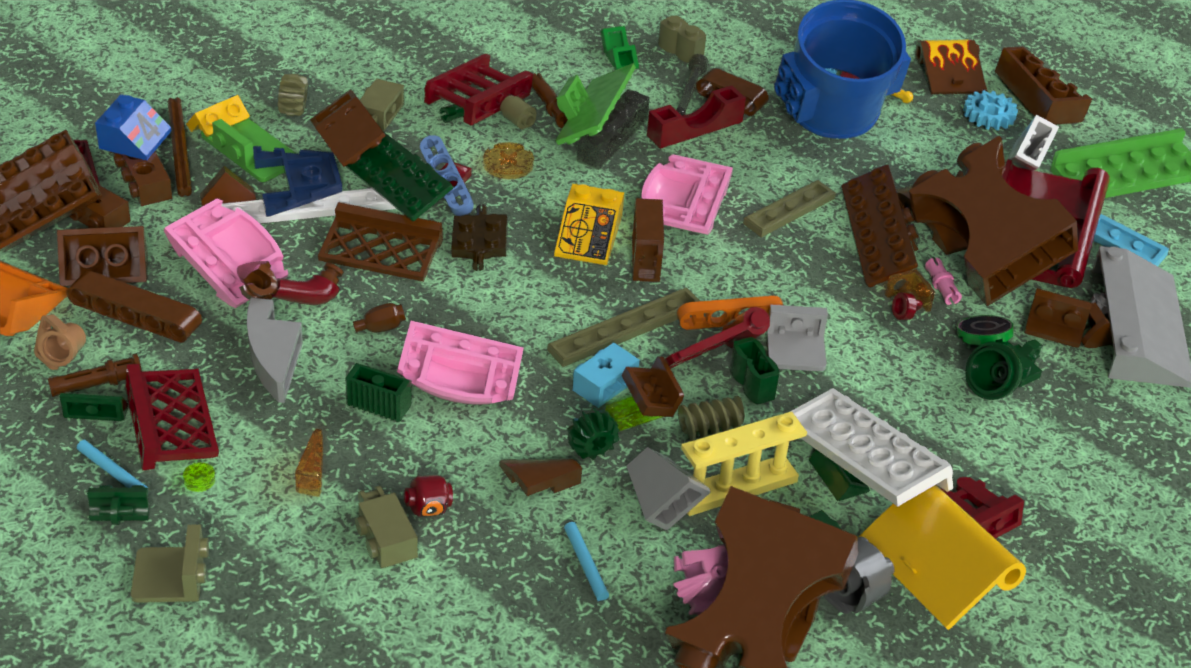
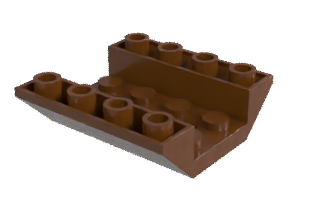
(43, 189)

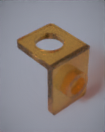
(915, 284)

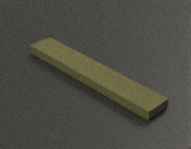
(619, 328)

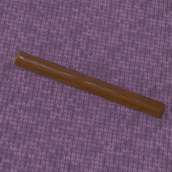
(179, 147)

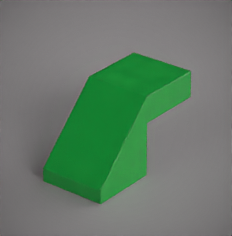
(617, 47)

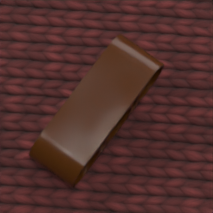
(716, 79)

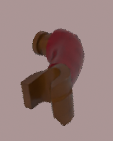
(314, 292)

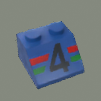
(131, 128)

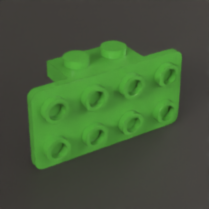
(238, 142)

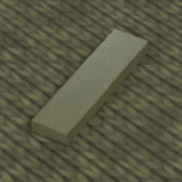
(789, 208)

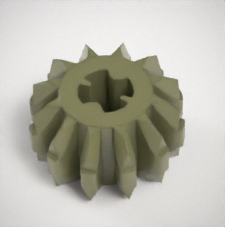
(292, 94)

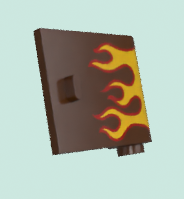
(951, 66)

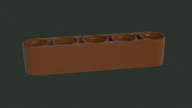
(134, 306)

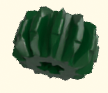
(593, 434)

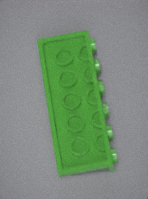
(1131, 162)

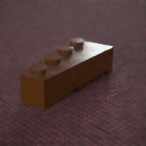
(1040, 87)

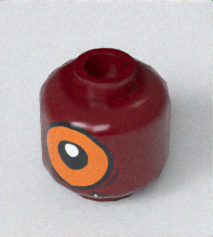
(428, 495)

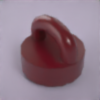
(905, 306)

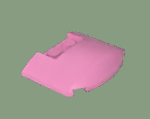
(689, 192)
(218, 242)
(459, 365)

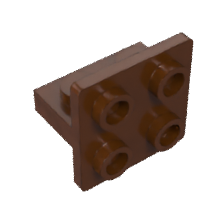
(1057, 318)

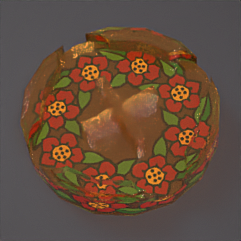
(508, 161)

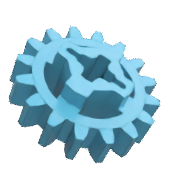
(990, 110)

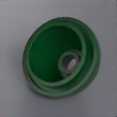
(984, 367)

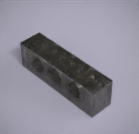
(623, 122)

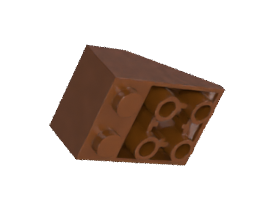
(348, 128)

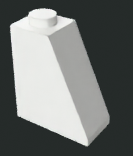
(1033, 144)

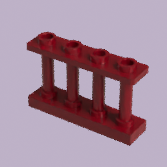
(481, 103)

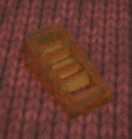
(309, 470)

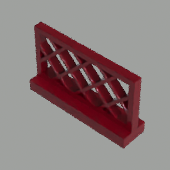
(142, 412)

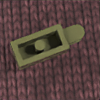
(383, 101)
(386, 528)

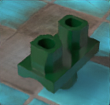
(118, 504)

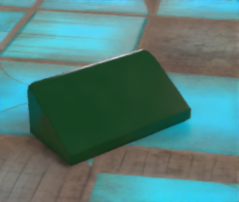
(93, 407)
(837, 479)

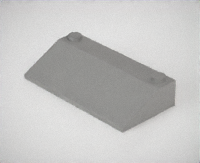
(1143, 320)

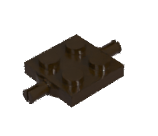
(479, 236)

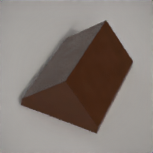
(107, 251)

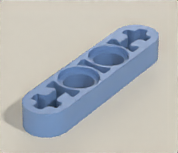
(450, 173)

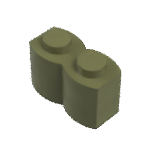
(681, 38)

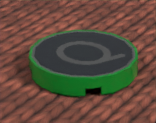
(984, 329)

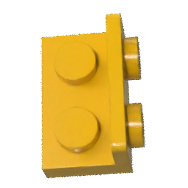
(229, 110)

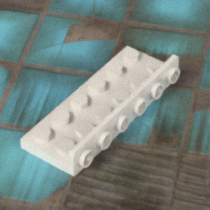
(871, 448)

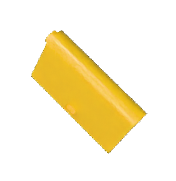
(943, 554)

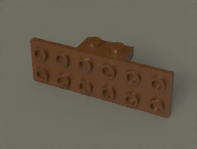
(880, 226)

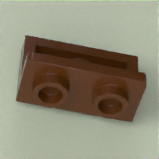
(654, 389)

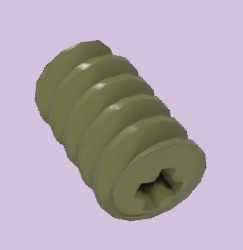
(711, 416)

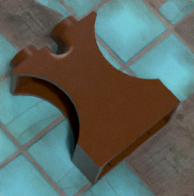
(1005, 231)
(774, 571)

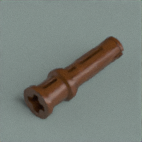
(549, 97)
(111, 373)

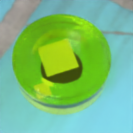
(199, 477)

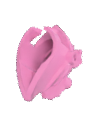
(704, 576)

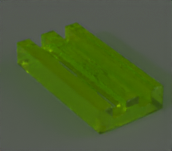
(626, 408)

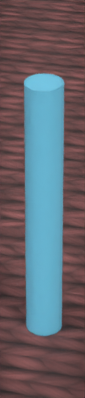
(107, 464)
(586, 561)

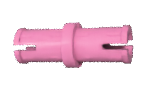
(943, 281)

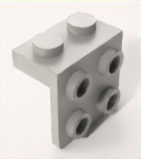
(797, 337)

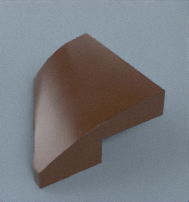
(541, 474)

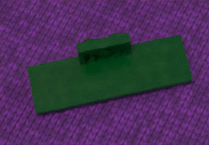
(401, 178)

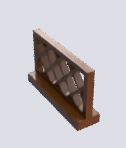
(387, 227)

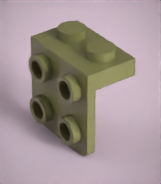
(171, 572)

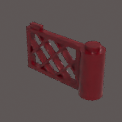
(748, 324)

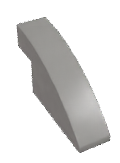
(273, 347)

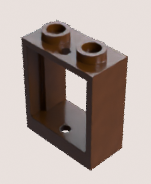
(647, 240)

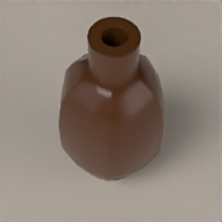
(381, 318)

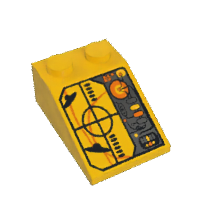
(589, 224)

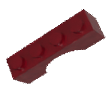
(721, 110)

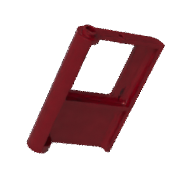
(1080, 198)

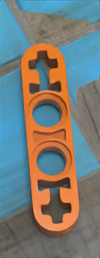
(730, 306)

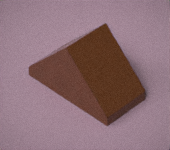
(227, 188)

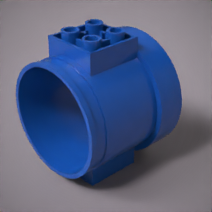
(849, 39)

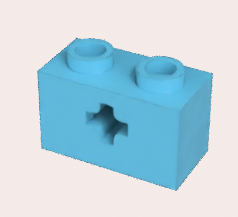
(601, 376)

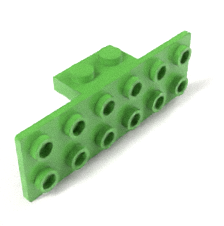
(590, 108)

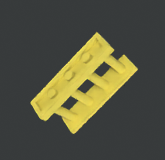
(748, 439)

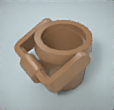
(60, 344)

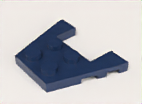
(308, 177)

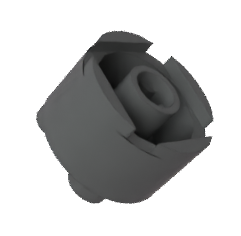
(867, 582)

